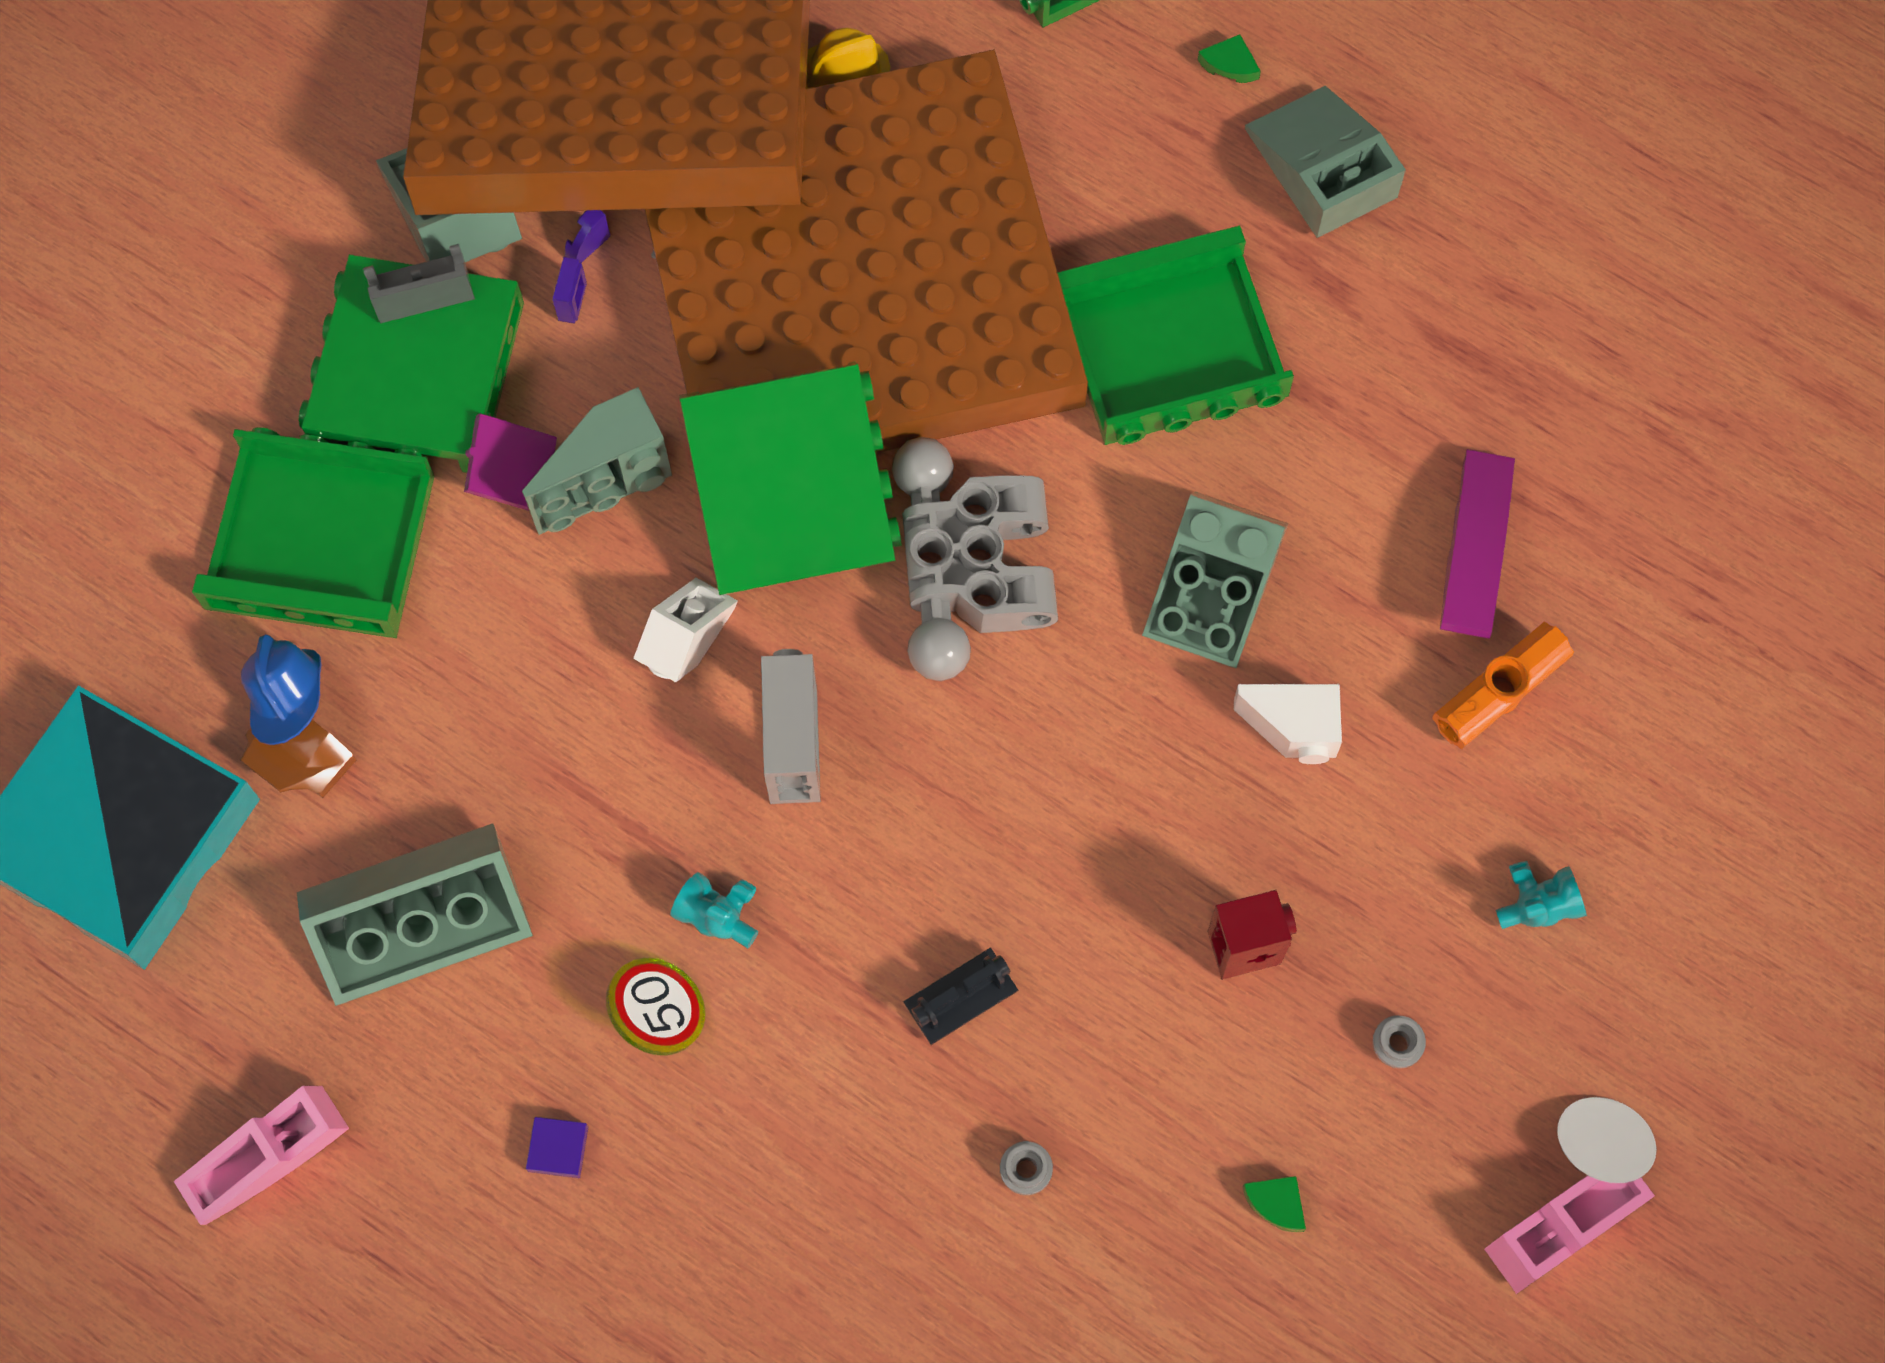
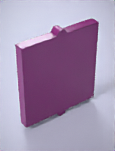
(505, 459)

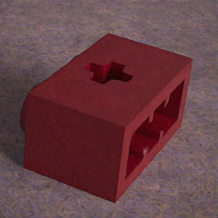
(1251, 933)

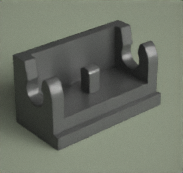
(420, 287)

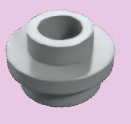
(1406, 1028)
(1031, 1152)

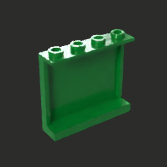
(1173, 337)
(415, 376)
(790, 478)
(318, 533)

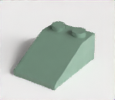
(435, 233)

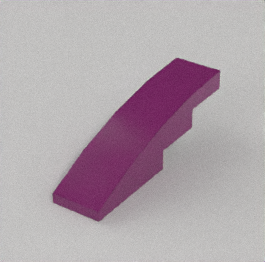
(1477, 544)

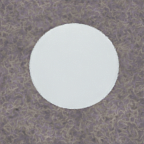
(1606, 1140)

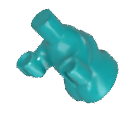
(1542, 902)
(714, 913)

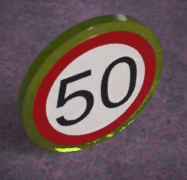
(655, 1006)

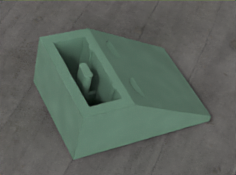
(1327, 159)
(600, 462)
(1214, 579)

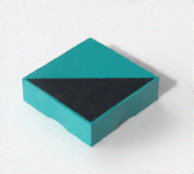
(116, 825)

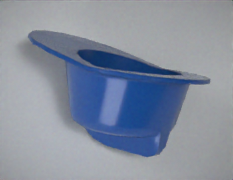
(281, 689)

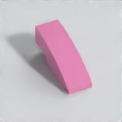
(261, 1153)
(1564, 1228)

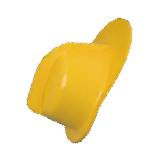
(844, 56)

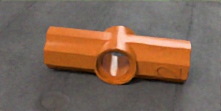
(1483, 703)

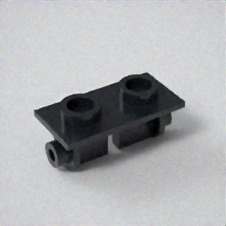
(961, 995)

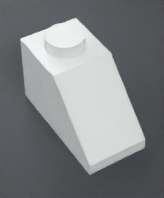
(683, 629)
(1294, 718)

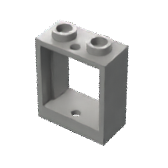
(790, 727)

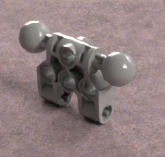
(1014, 511)

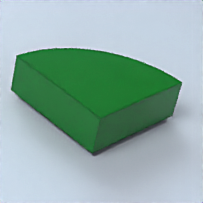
(1231, 60)
(1277, 1202)

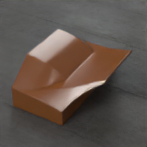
(307, 761)

